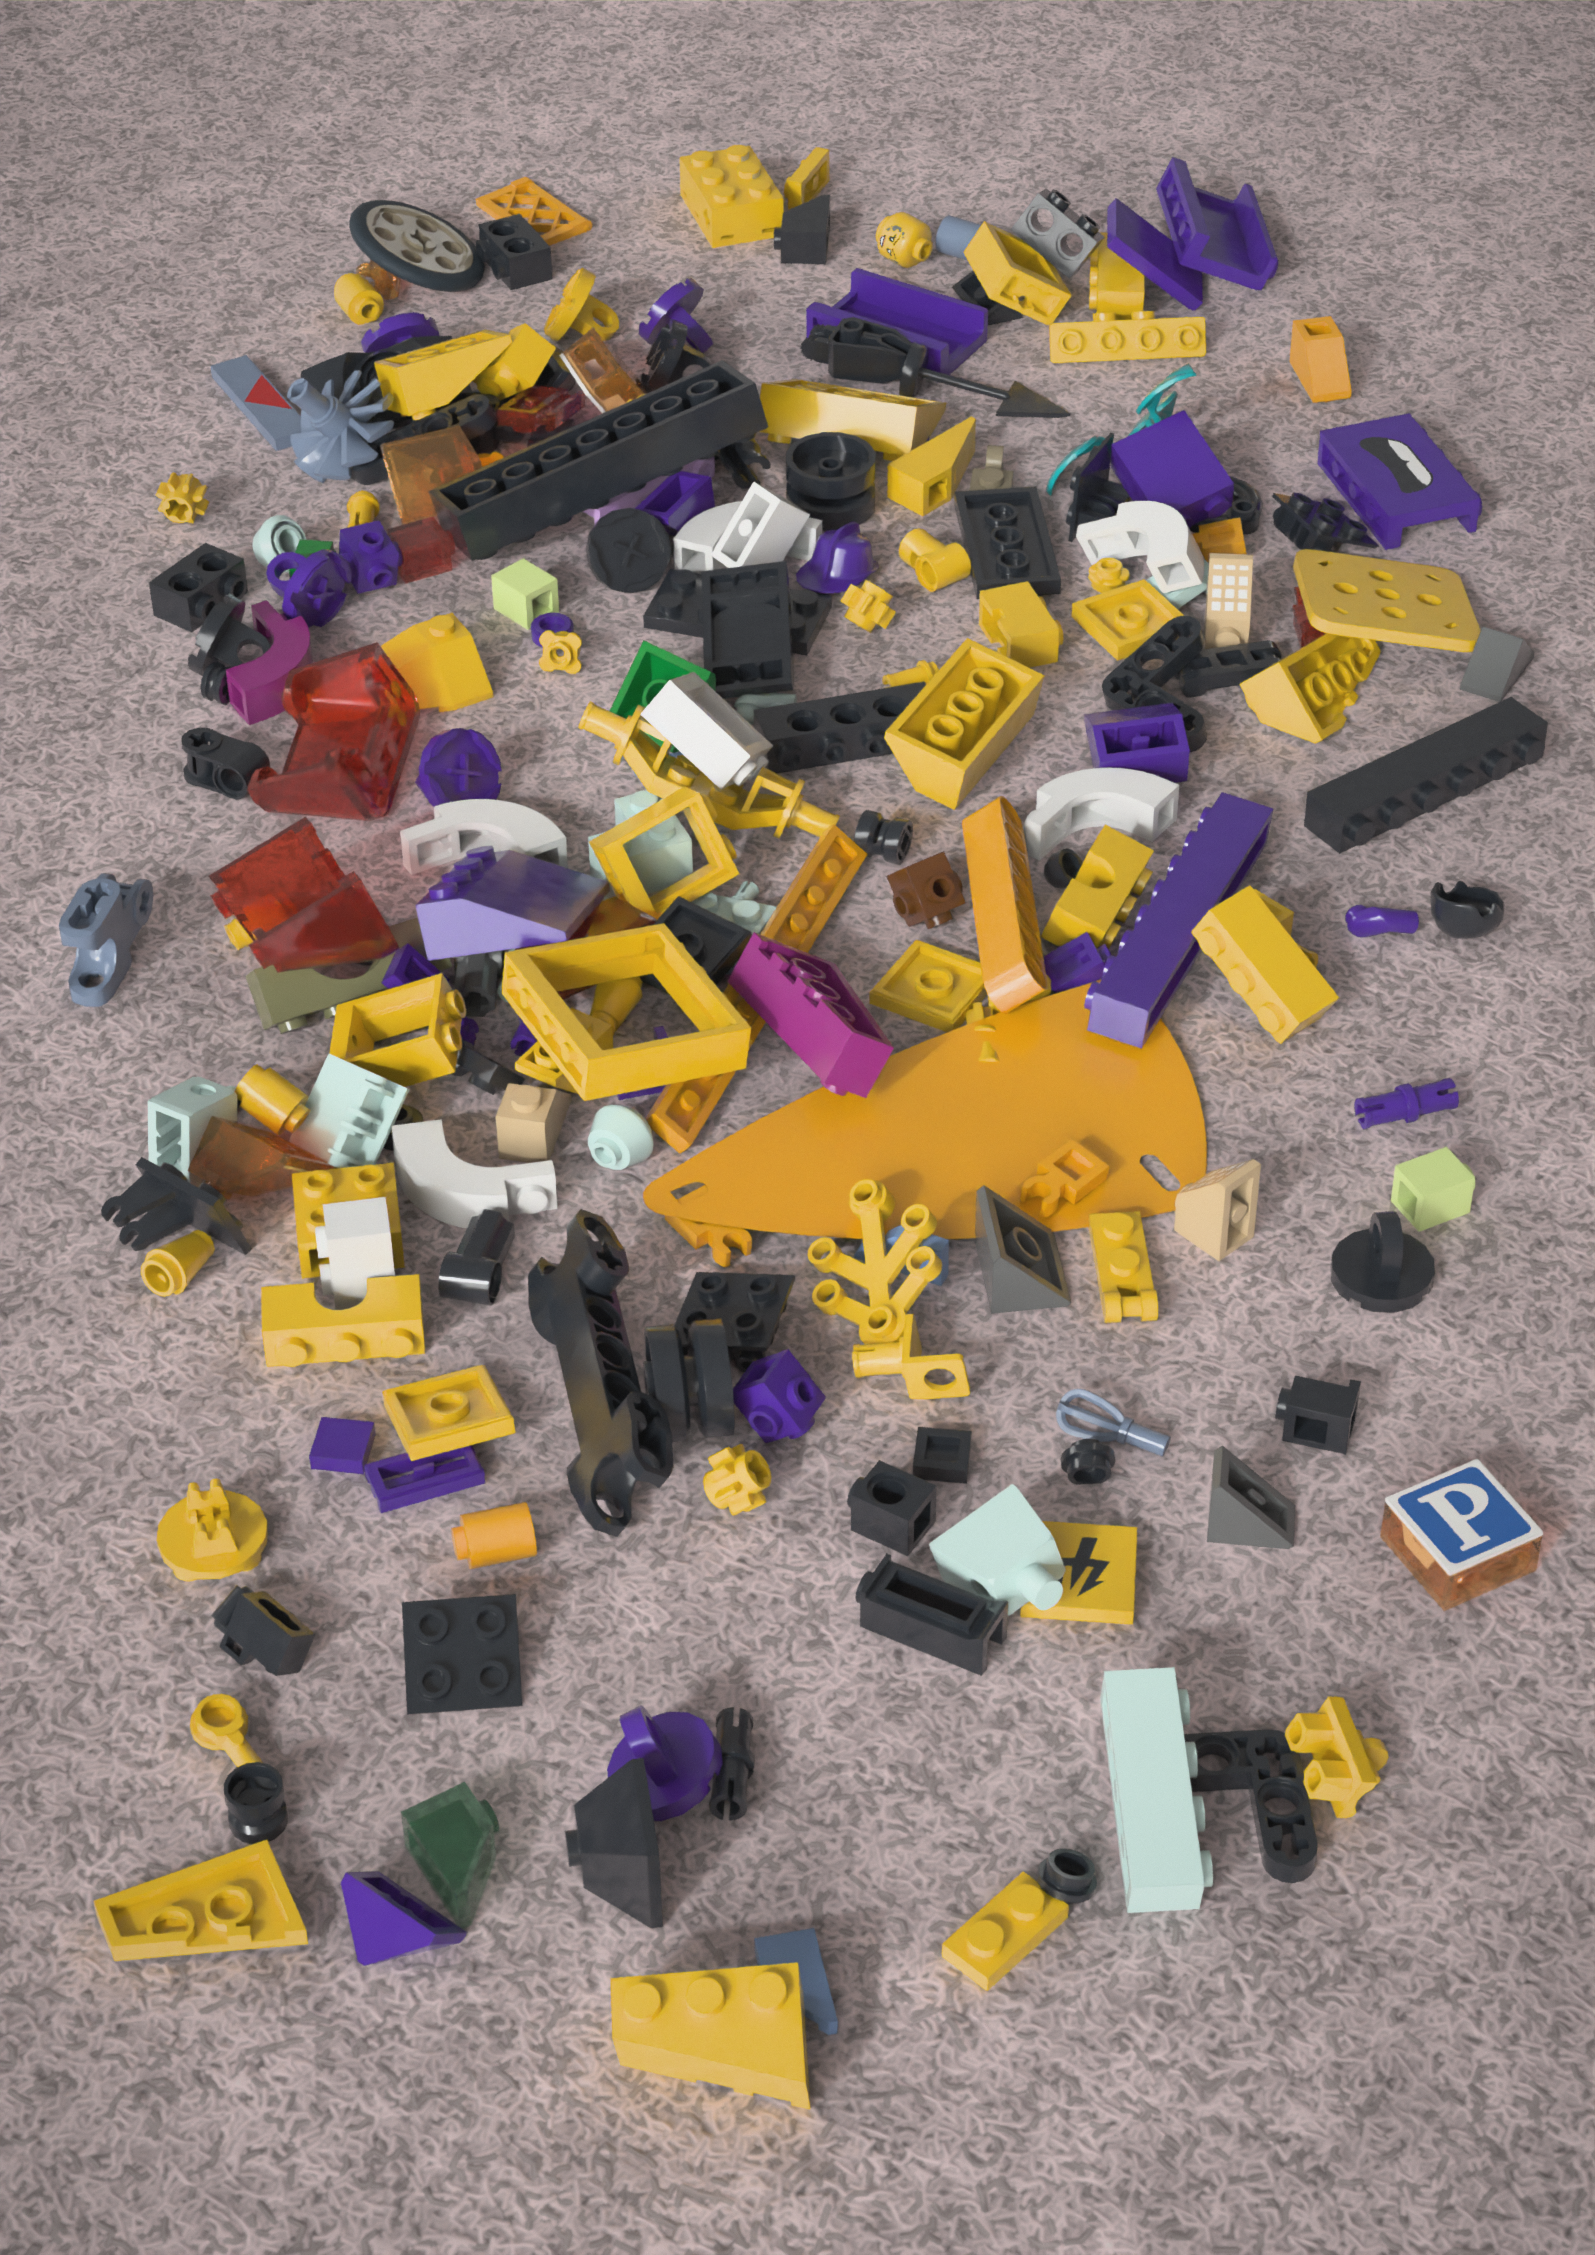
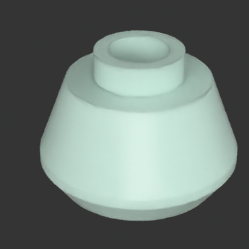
(275, 537)
(620, 1137)

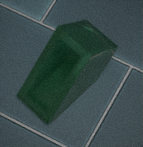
(453, 1847)

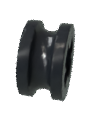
(215, 684)

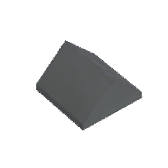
(1017, 1257)

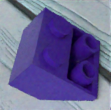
(1140, 740)

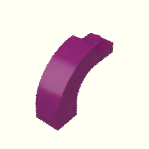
(259, 684)

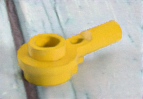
(222, 1725)

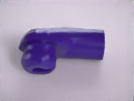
(1378, 920)

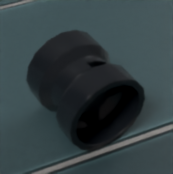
(884, 836)
(255, 1802)

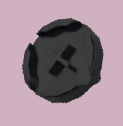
(670, 357)
(628, 550)
(224, 636)
(1382, 1266)

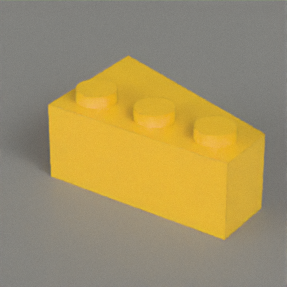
(717, 2028)

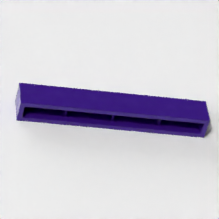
(1161, 947)

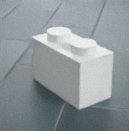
(760, 529)
(357, 1247)

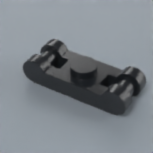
(1226, 666)

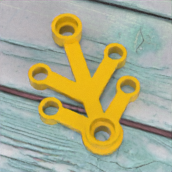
(886, 1315)

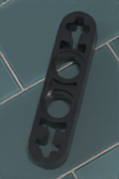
(472, 414)

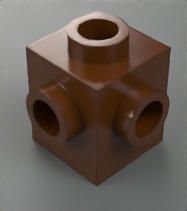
(926, 891)

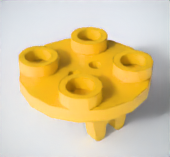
(212, 1534)

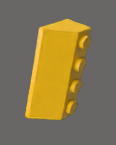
(963, 721)

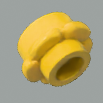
(1108, 575)

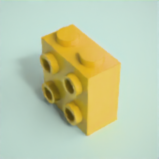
(335, 1186)

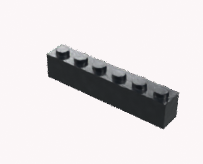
(1425, 775)

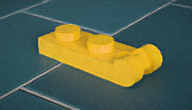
(1122, 1266)

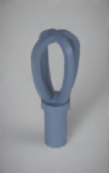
(1123, 1430)

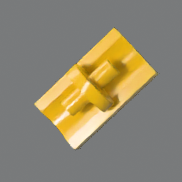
(1342, 1760)

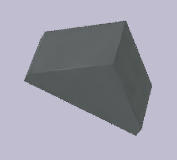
(1495, 664)
(1247, 1507)

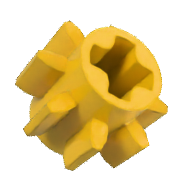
(182, 498)
(868, 606)
(737, 1479)

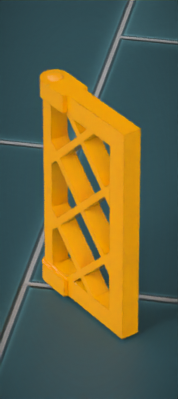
(514, 194)

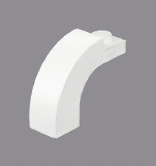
(1151, 531)
(702, 533)
(1098, 797)
(481, 823)
(459, 1190)

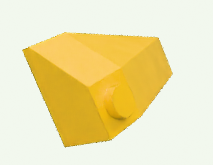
(440, 663)
(1312, 686)

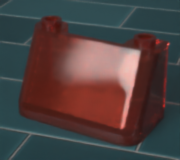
(349, 739)
(301, 905)

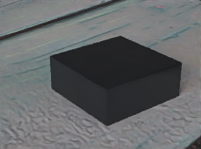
(942, 1454)

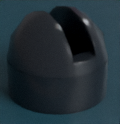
(1062, 868)

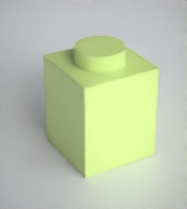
(524, 592)
(1433, 1188)

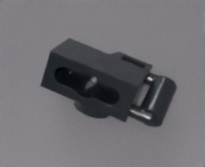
(263, 1630)

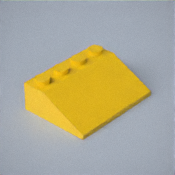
(884, 420)

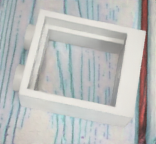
(708, 731)

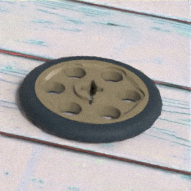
(416, 245)

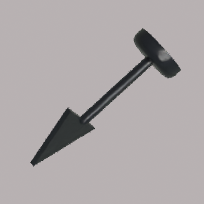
(1016, 402)

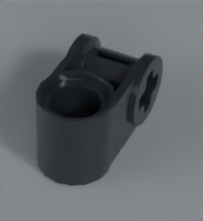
(222, 765)

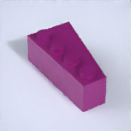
(813, 1013)

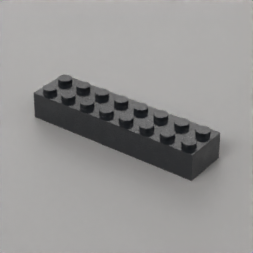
(599, 460)

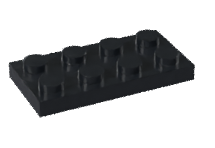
(1007, 539)
(679, 610)

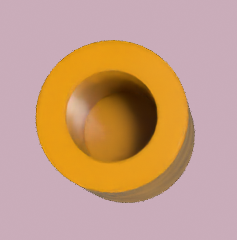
(495, 1536)

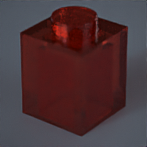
(424, 549)

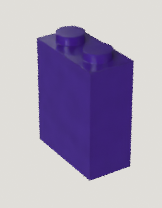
(1175, 468)

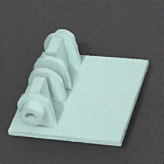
(349, 1114)

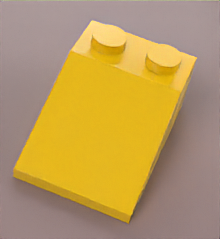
(437, 372)

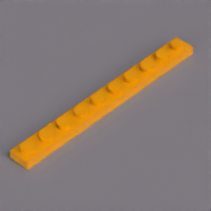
(795, 922)

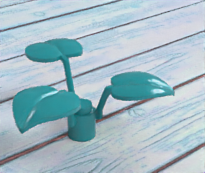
(1157, 411)

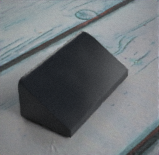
(971, 291)

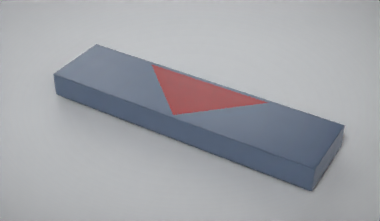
(258, 400)

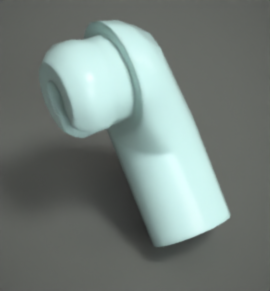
(747, 703)

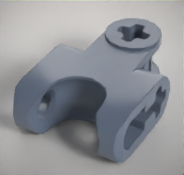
(102, 927)

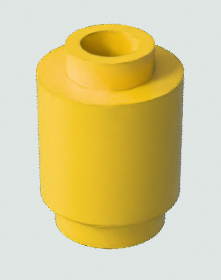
(358, 298)
(272, 1100)

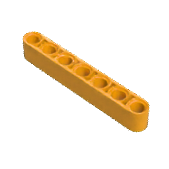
(1004, 905)

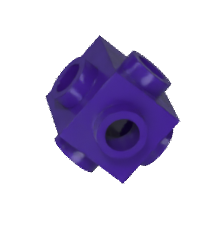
(371, 556)
(778, 1397)

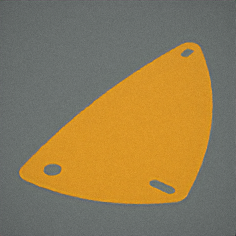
(951, 1124)

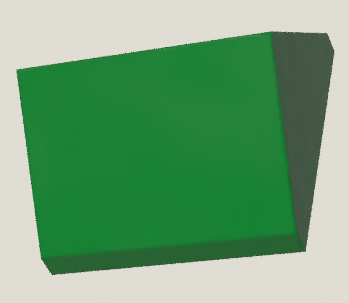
(647, 677)

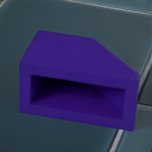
(679, 500)

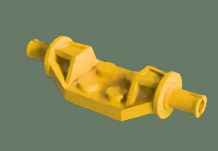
(666, 774)

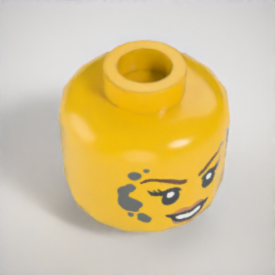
(904, 239)

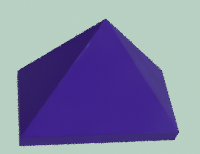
(392, 1921)

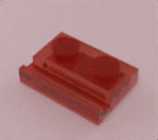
(540, 406)

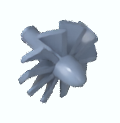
(336, 430)

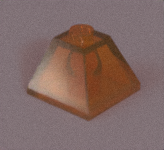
(424, 464)
(249, 1159)

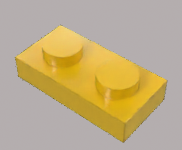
(808, 178)
(1004, 1931)

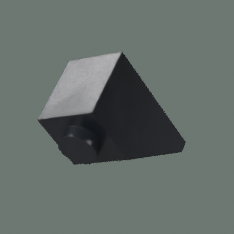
(804, 232)

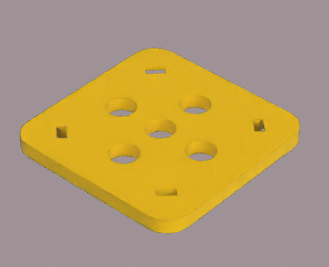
(1385, 600)

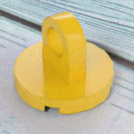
(579, 308)

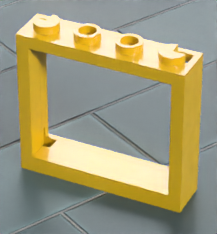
(538, 972)

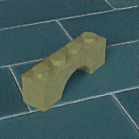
(293, 995)

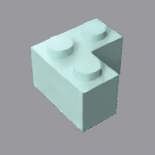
(658, 855)

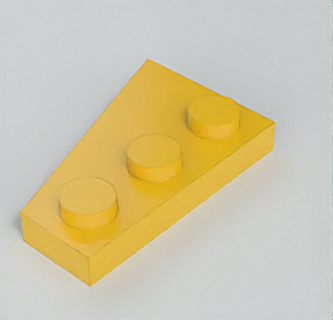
(205, 1908)

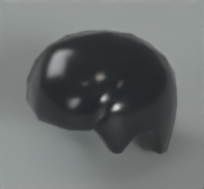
(1466, 910)

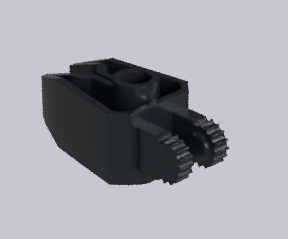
(858, 350)

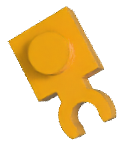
(1221, 537)
(1065, 1173)
(716, 1236)

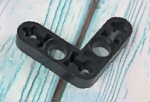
(1147, 684)
(1251, 1771)

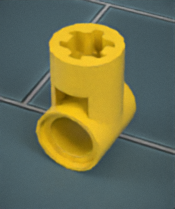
(934, 562)

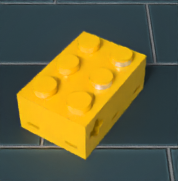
(730, 195)

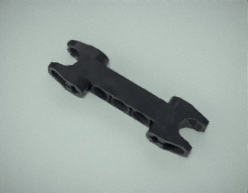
(617, 1426)

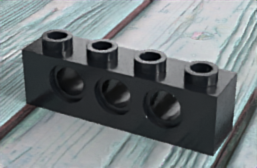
(832, 727)

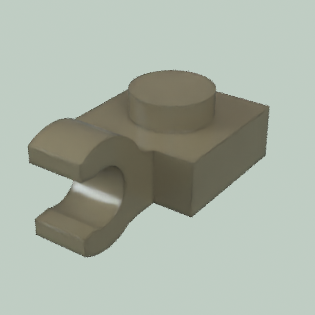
(993, 475)

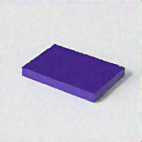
(1152, 254)

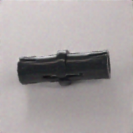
(736, 1764)

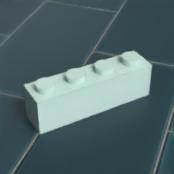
(1153, 1790)

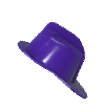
(838, 560)

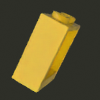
(1014, 269)
(716, 847)
(395, 1012)

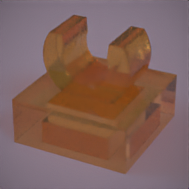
(383, 280)

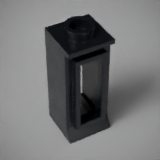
(930, 1615)

